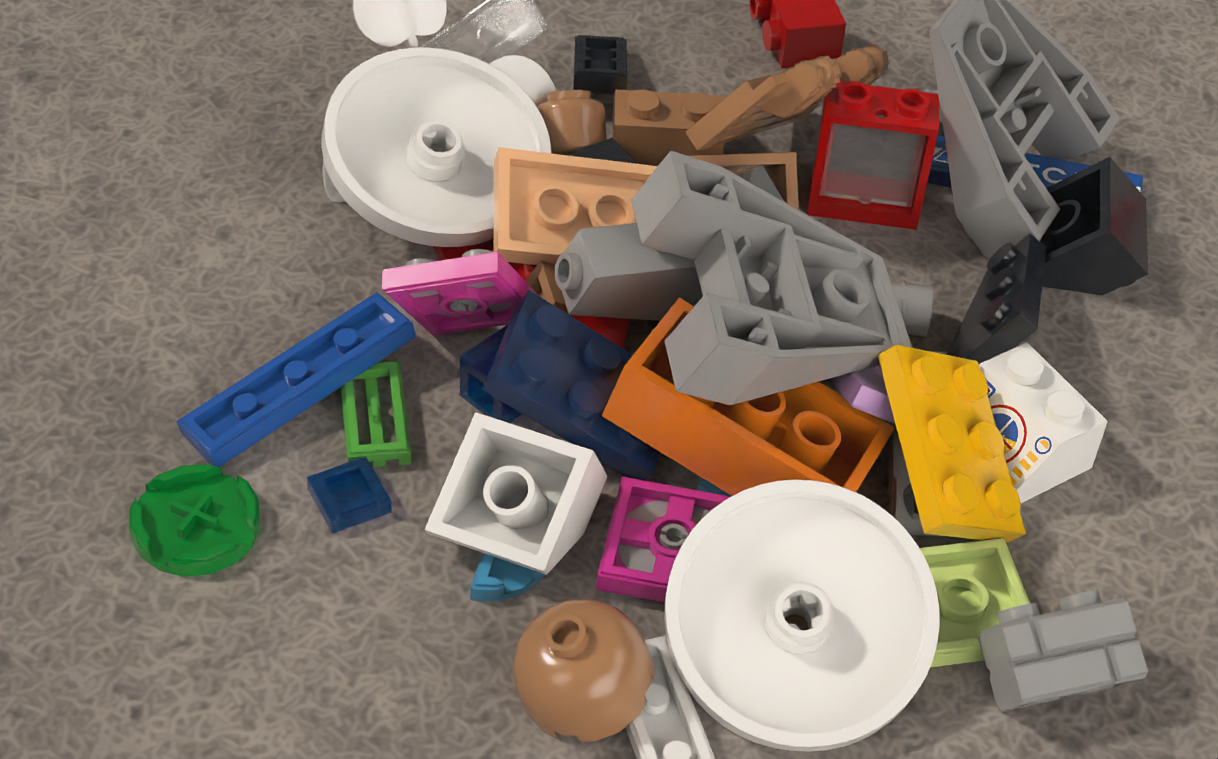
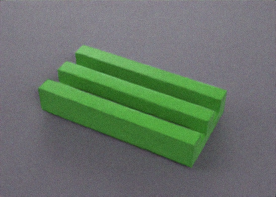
(377, 451)

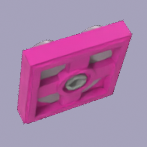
(457, 292)
(646, 535)

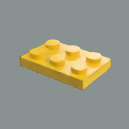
(951, 445)

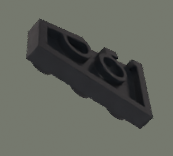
(1005, 303)

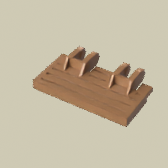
(785, 96)

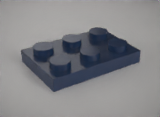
(563, 380)

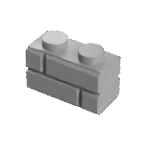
(1061, 652)

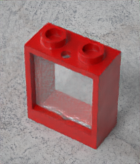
(873, 154)

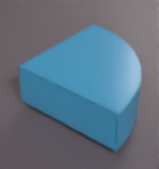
(500, 577)

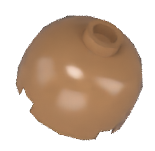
(582, 670)

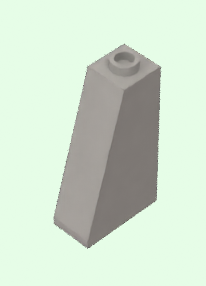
(618, 277)

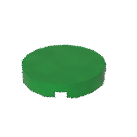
(194, 520)

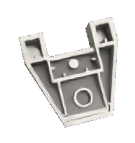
(999, 93)
(778, 288)

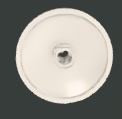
(418, 142)
(814, 556)

